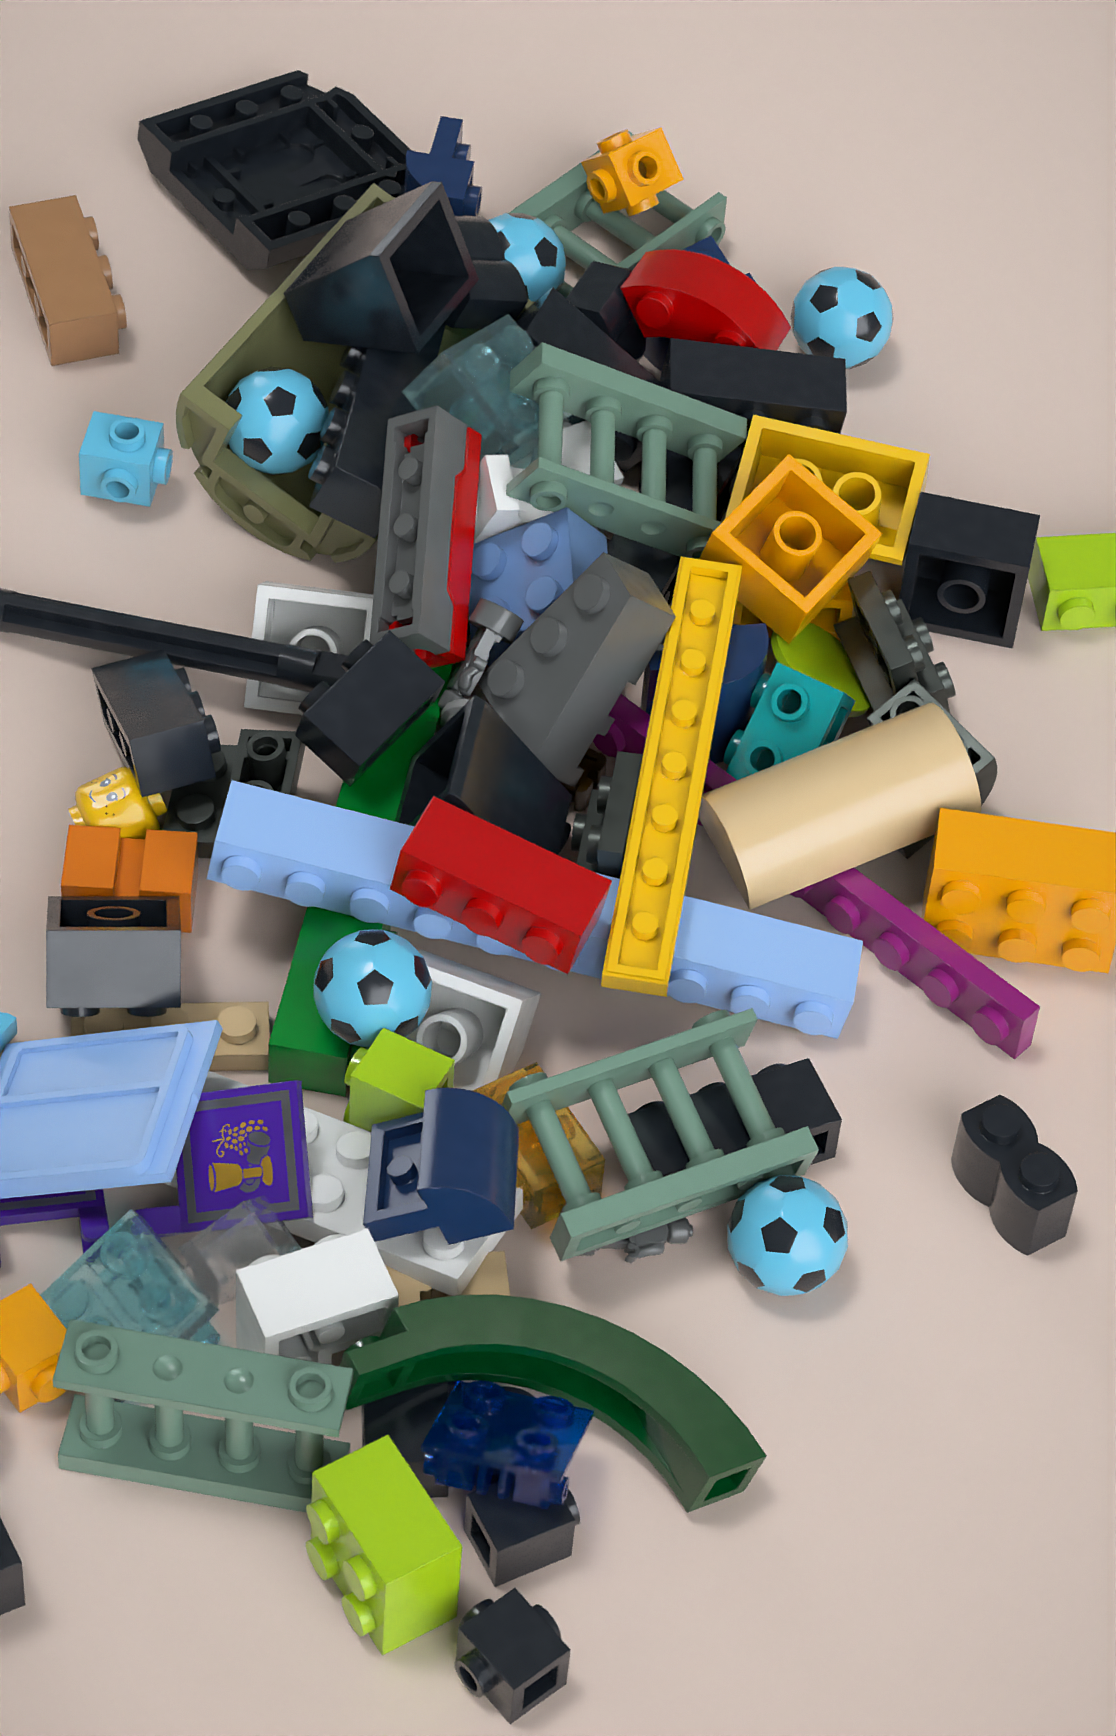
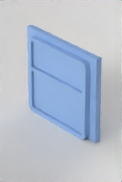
(100, 1107)

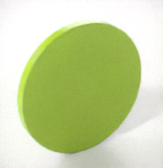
(824, 659)

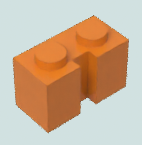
(107, 865)

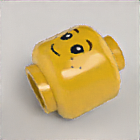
(116, 802)

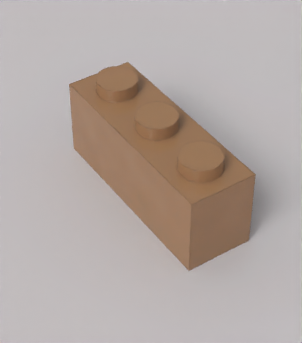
(66, 280)

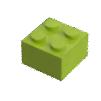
(383, 1546)

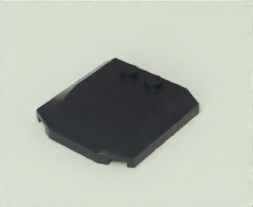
(272, 164)

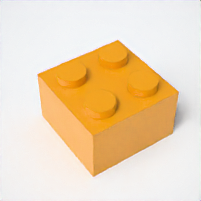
(793, 547)

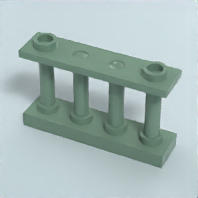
(569, 204)
(641, 410)
(648, 1196)
(194, 1451)

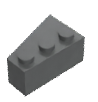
(576, 661)

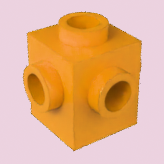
(631, 171)

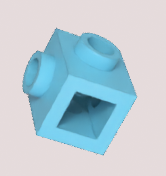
(123, 459)

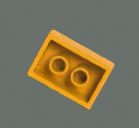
(1023, 890)

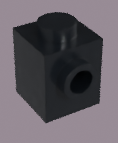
(511, 1654)

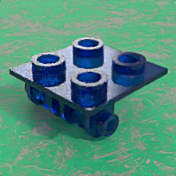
(509, 1434)

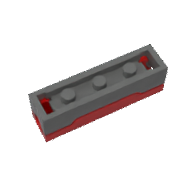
(427, 534)

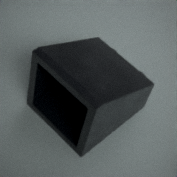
(386, 276)
(488, 773)

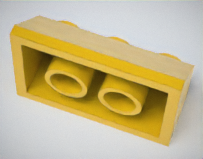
(868, 475)

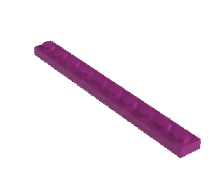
(884, 924)

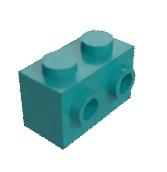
(788, 720)

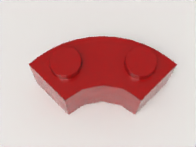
(702, 300)

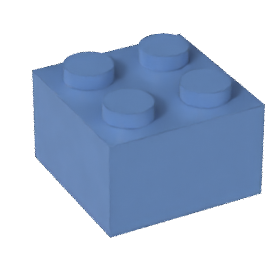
(532, 566)

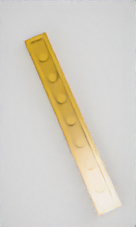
(672, 779)

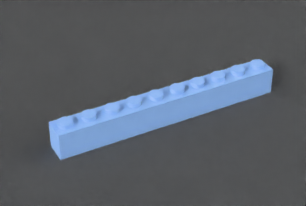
(348, 864)

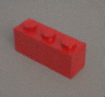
(500, 885)

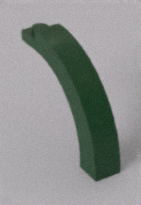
(572, 1356)

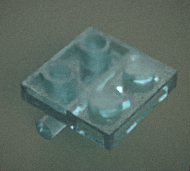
(135, 1285)

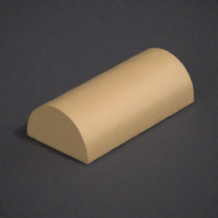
(840, 804)

